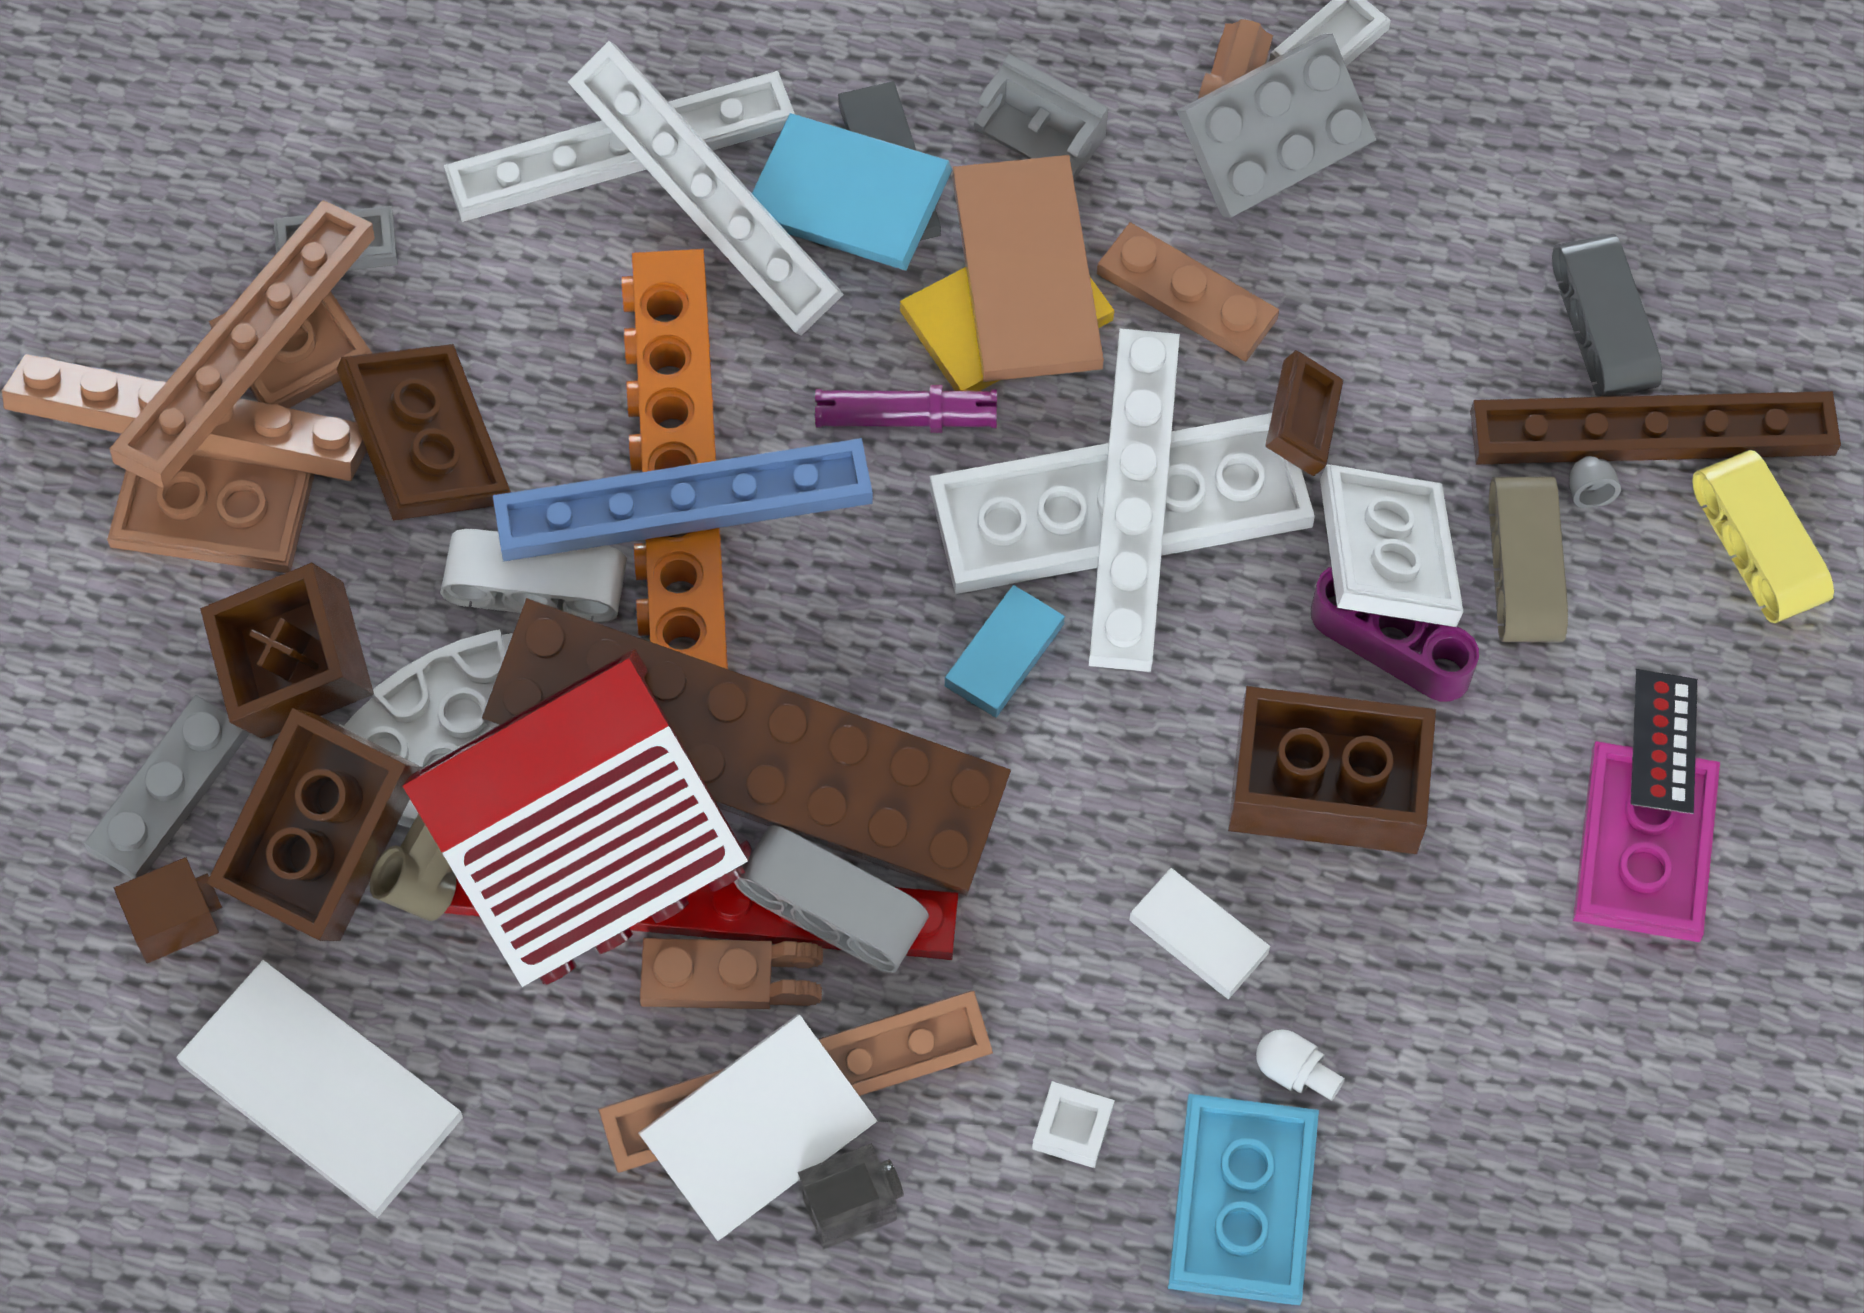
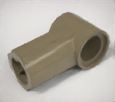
(414, 875)

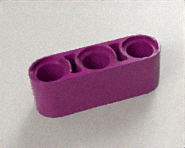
(1405, 659)

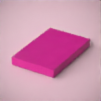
(1644, 863)

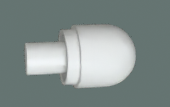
(1296, 1064)

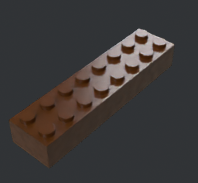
(780, 752)

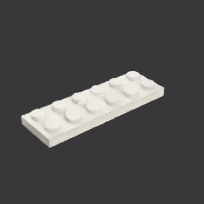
(1047, 510)

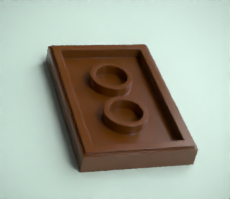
(422, 431)

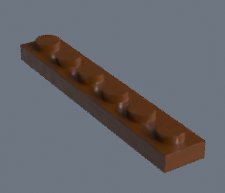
(1654, 427)

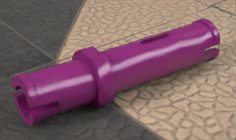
(906, 408)

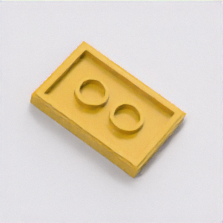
(946, 327)

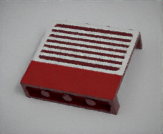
(577, 822)

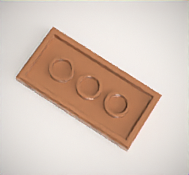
(1027, 268)

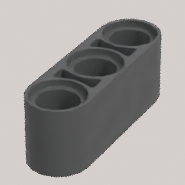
(1609, 315)

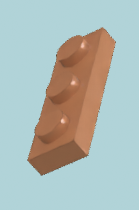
(1187, 291)

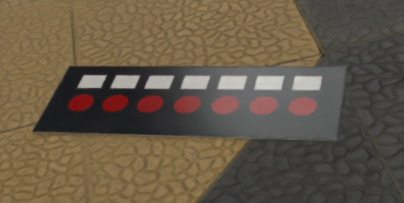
(1664, 741)

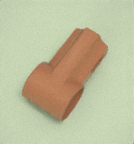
(1240, 50)

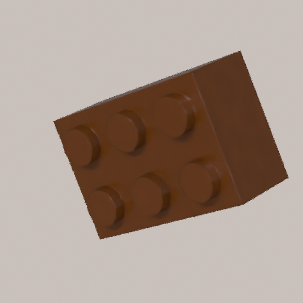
(1332, 770)
(314, 826)

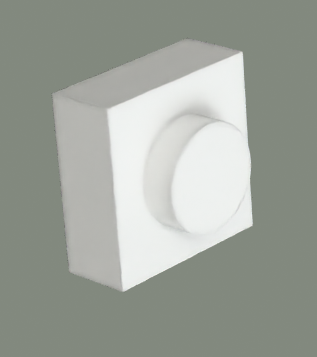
(1073, 1124)

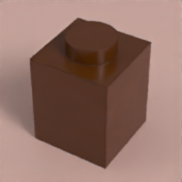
(168, 909)

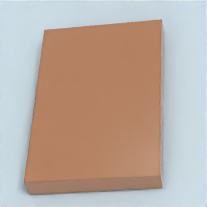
(215, 513)

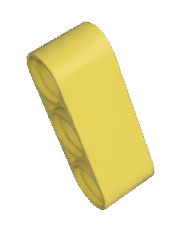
(1764, 535)

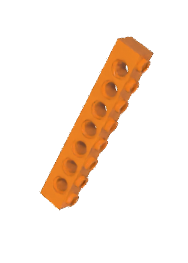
(676, 286)

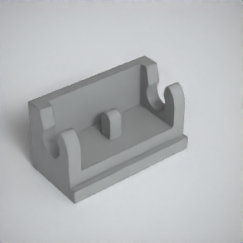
(1040, 115)

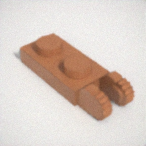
(725, 973)

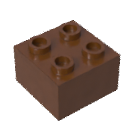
(286, 650)

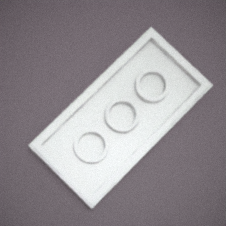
(320, 1088)

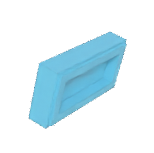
(1004, 651)

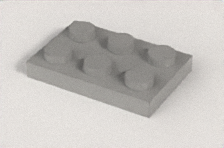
(1276, 125)

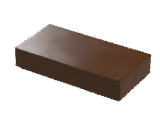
(1304, 413)

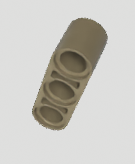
(1530, 559)

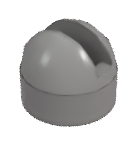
(1595, 475)

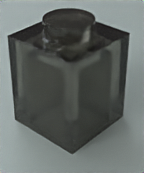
(850, 1195)

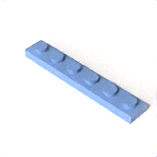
(682, 499)

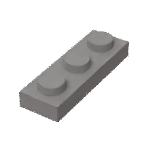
(166, 788)

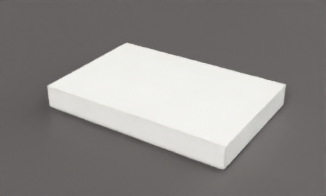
(1390, 546)
(757, 1126)

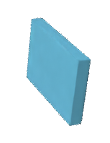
(851, 190)
(1244, 1199)

